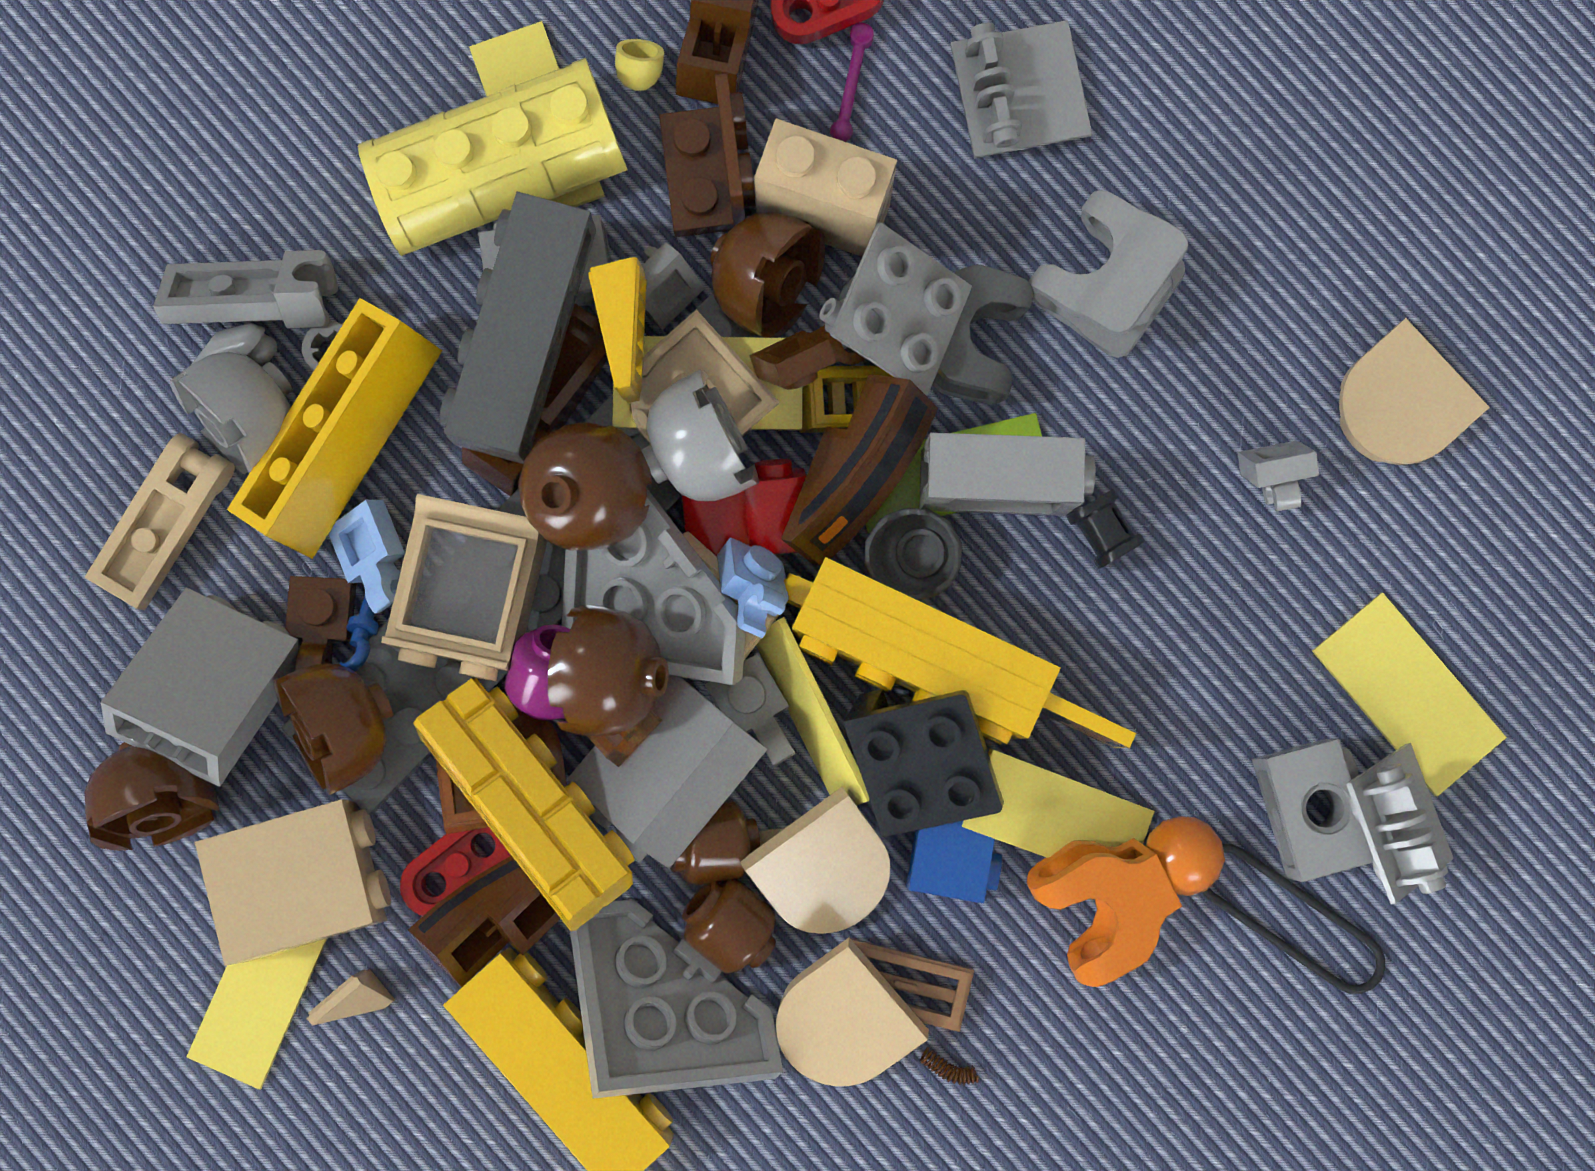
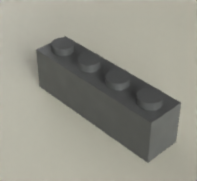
(519, 327)

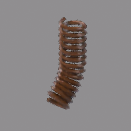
(962, 1075)

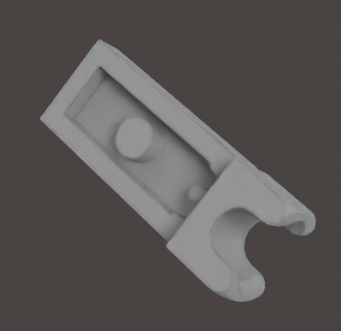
(249, 291)

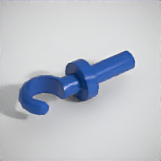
(361, 628)

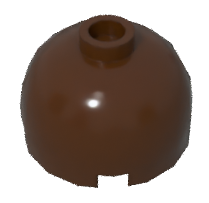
(763, 270)
(585, 486)
(605, 672)
(335, 722)
(144, 796)

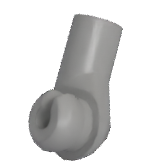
(244, 340)

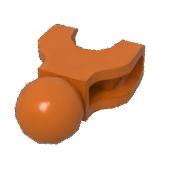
(1131, 890)

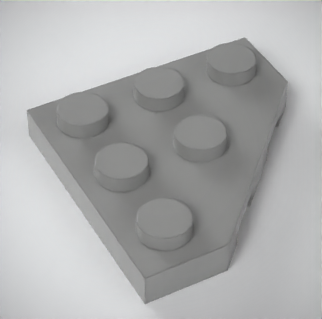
(669, 590)
(662, 1011)

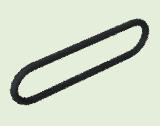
(1318, 906)

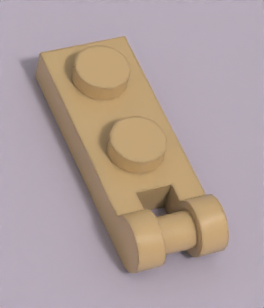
(159, 522)

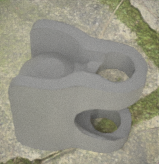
(1128, 292)

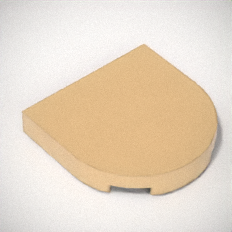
(696, 347)
(1405, 400)
(823, 867)
(845, 1020)

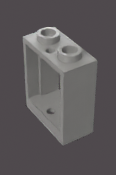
(1004, 474)

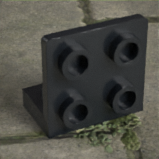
(922, 761)

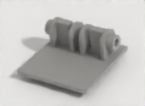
(1020, 88)
(898, 309)
(1401, 825)

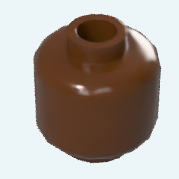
(719, 847)
(730, 925)

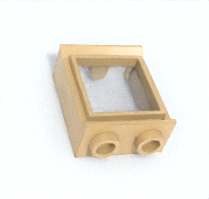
(464, 587)

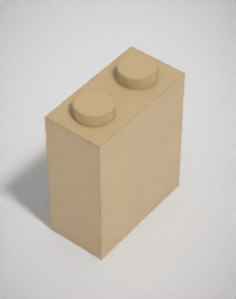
(825, 184)
(293, 881)

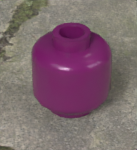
(528, 673)

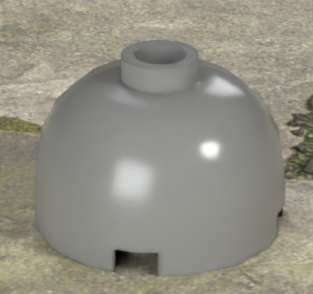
(235, 403)
(696, 442)

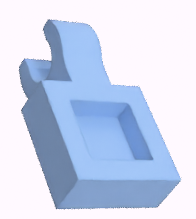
(367, 551)
(755, 580)

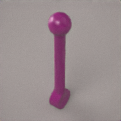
(861, 38)

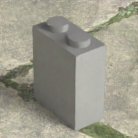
(200, 685)
(672, 778)

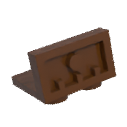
(703, 170)

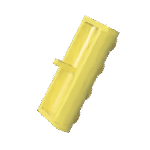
(473, 159)

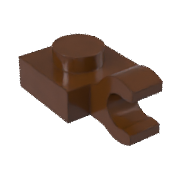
(799, 357)
(319, 616)

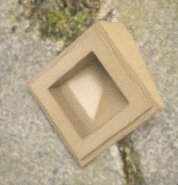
(355, 996)

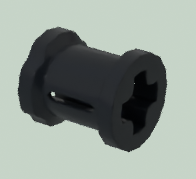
(1105, 529)

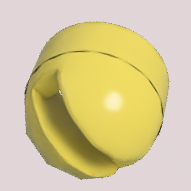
(638, 63)

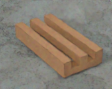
(928, 1016)

